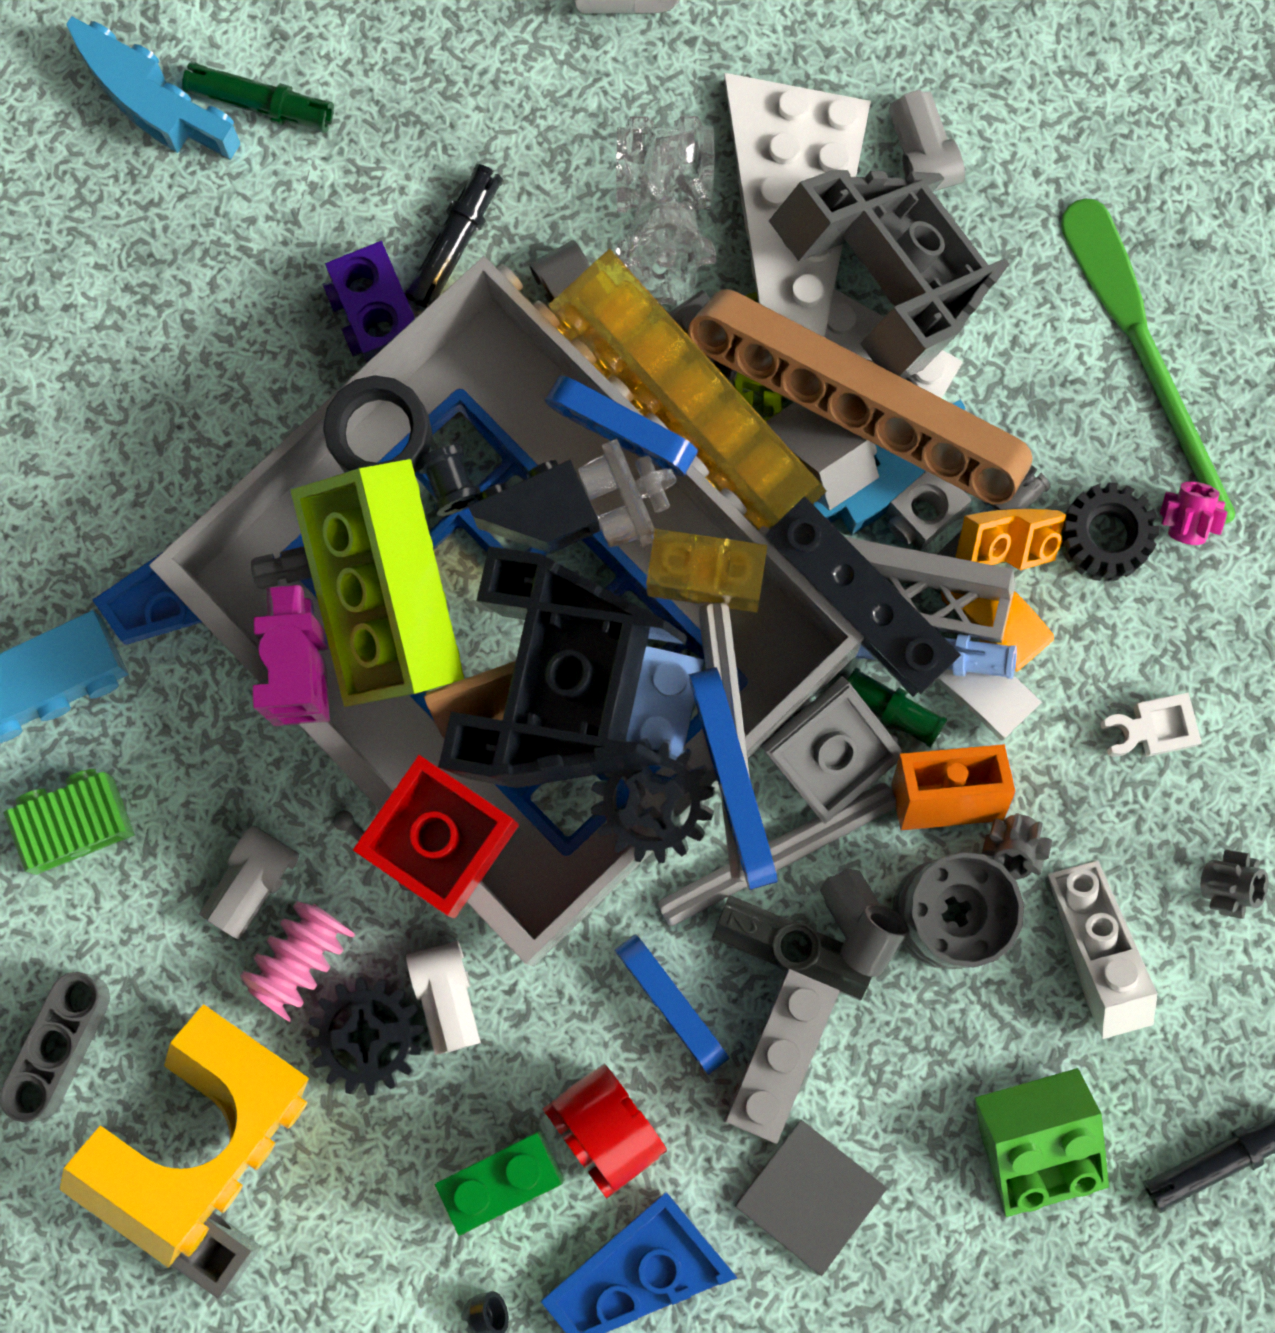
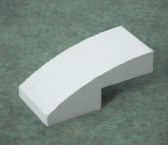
(993, 699)

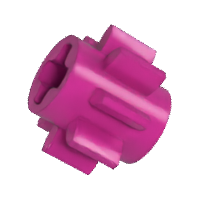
(1193, 513)

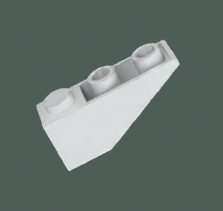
(1103, 951)

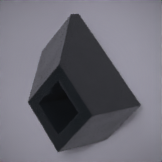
(540, 512)

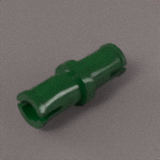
(897, 709)

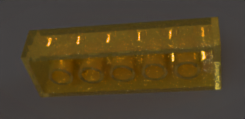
(682, 388)

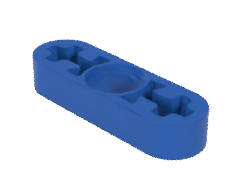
(618, 422)
(672, 1004)

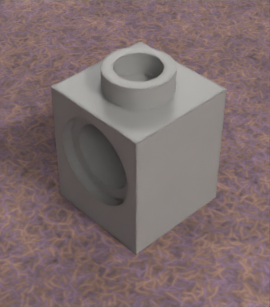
(947, 500)

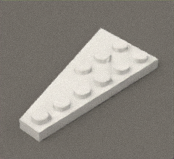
(780, 140)

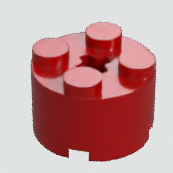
(605, 1130)

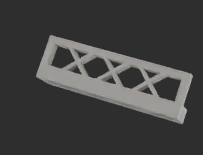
(948, 575)

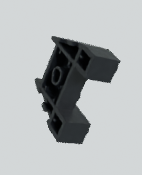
(568, 682)

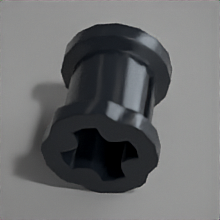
(448, 479)

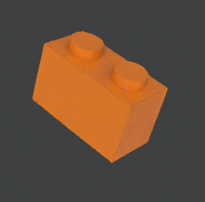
(952, 787)

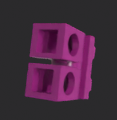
(290, 651)

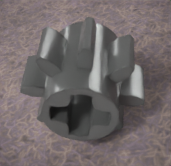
(1018, 845)
(1234, 883)

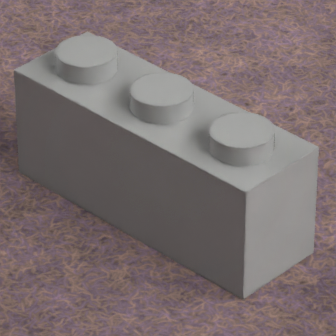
(781, 1056)

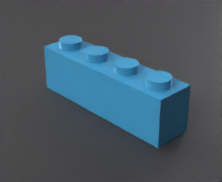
(56, 669)

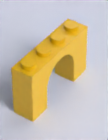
(167, 1206)

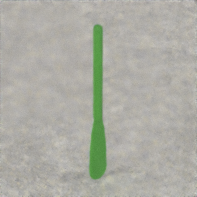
(1111, 275)

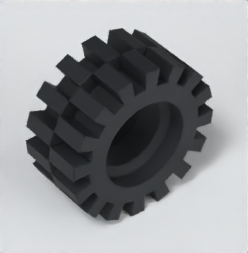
(1129, 511)

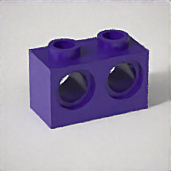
(380, 303)

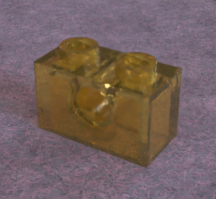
(706, 570)

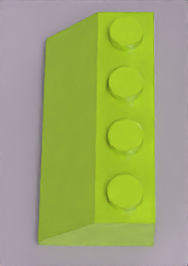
(377, 583)

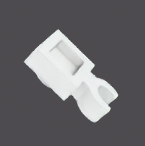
(1159, 724)

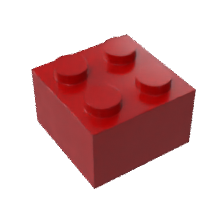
(436, 837)

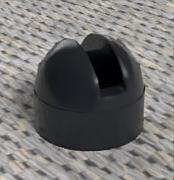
(478, 1309)

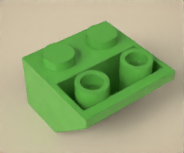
(1043, 1141)

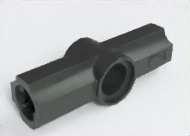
(761, 934)

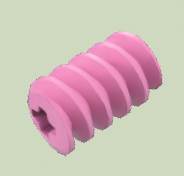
(295, 958)

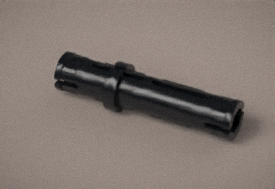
(463, 220)
(1219, 1162)

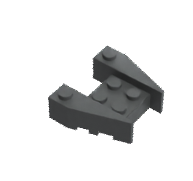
(905, 245)

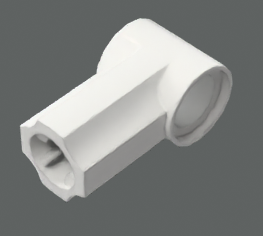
(442, 986)

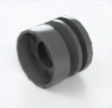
(988, 907)

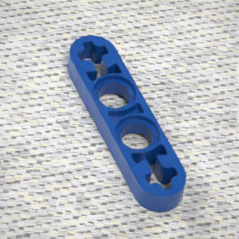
(733, 778)

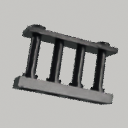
(890, 624)

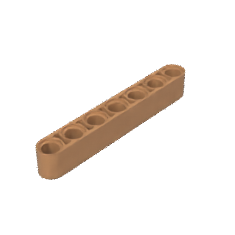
(861, 396)

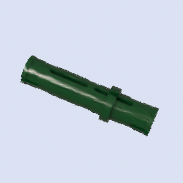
(272, 101)

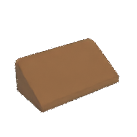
(478, 696)

